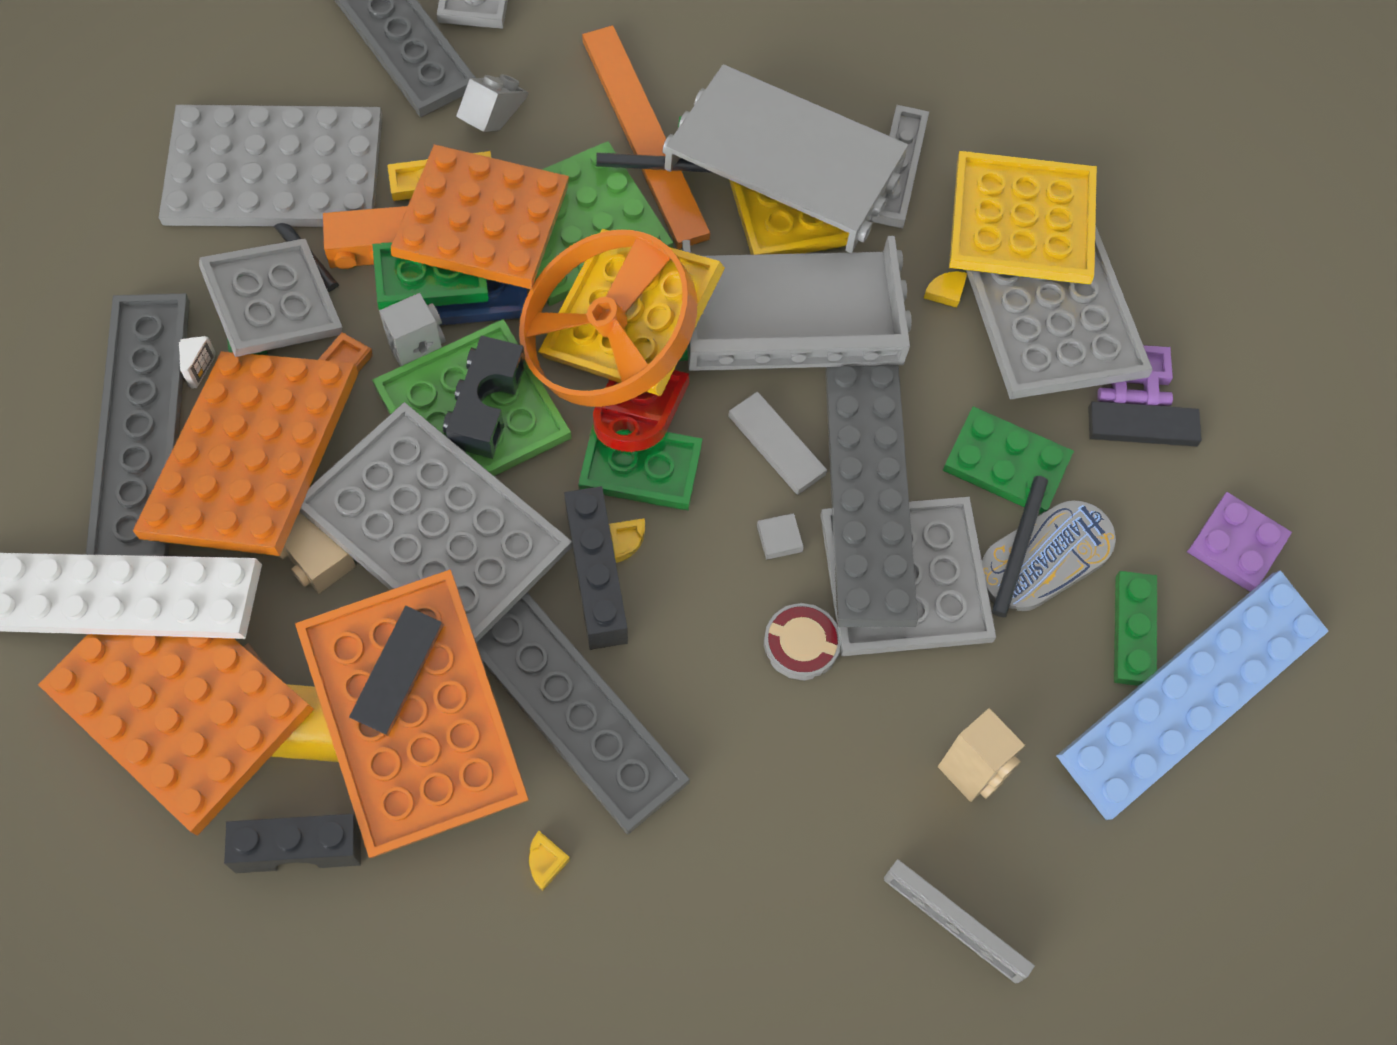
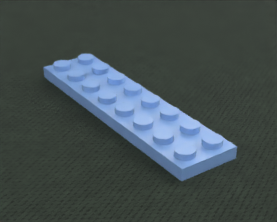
(1191, 695)

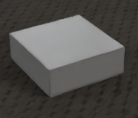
(780, 536)

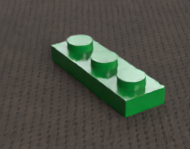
(1135, 627)

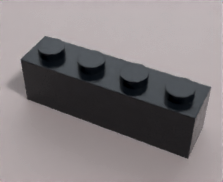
(596, 568)

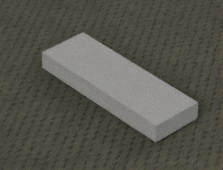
(777, 443)

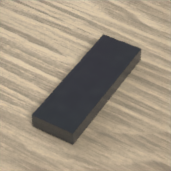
(1144, 423)
(396, 670)

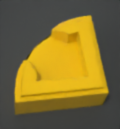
(946, 288)
(626, 537)
(545, 860)

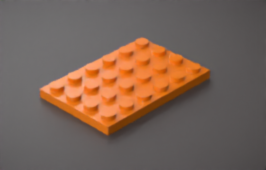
(247, 453)
(178, 714)
(449, 745)

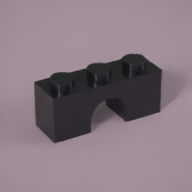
(491, 369)
(316, 840)

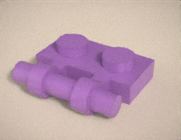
(1161, 375)

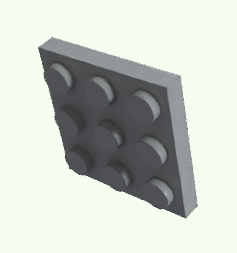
(270, 297)

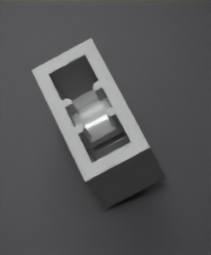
(412, 329)

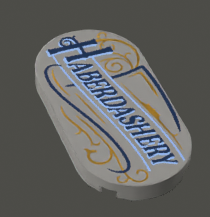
(1063, 550)

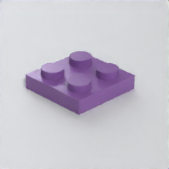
(1239, 542)

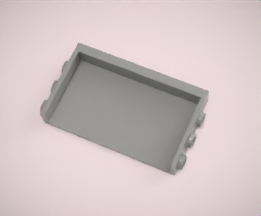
(789, 151)
(804, 312)

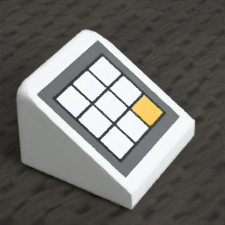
(195, 359)

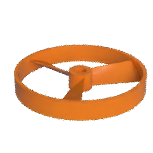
(609, 315)

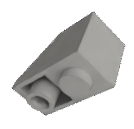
(491, 101)

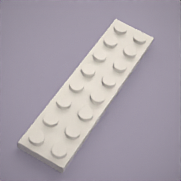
(127, 594)

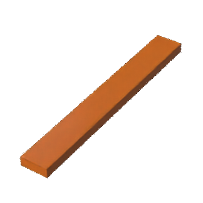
(644, 135)

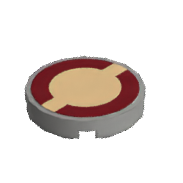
(802, 641)

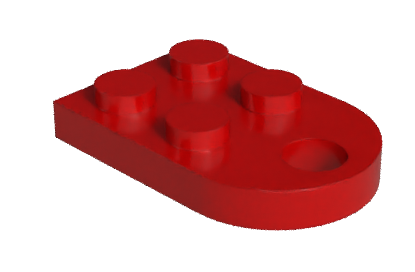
(644, 415)

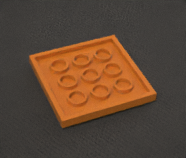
(480, 216)

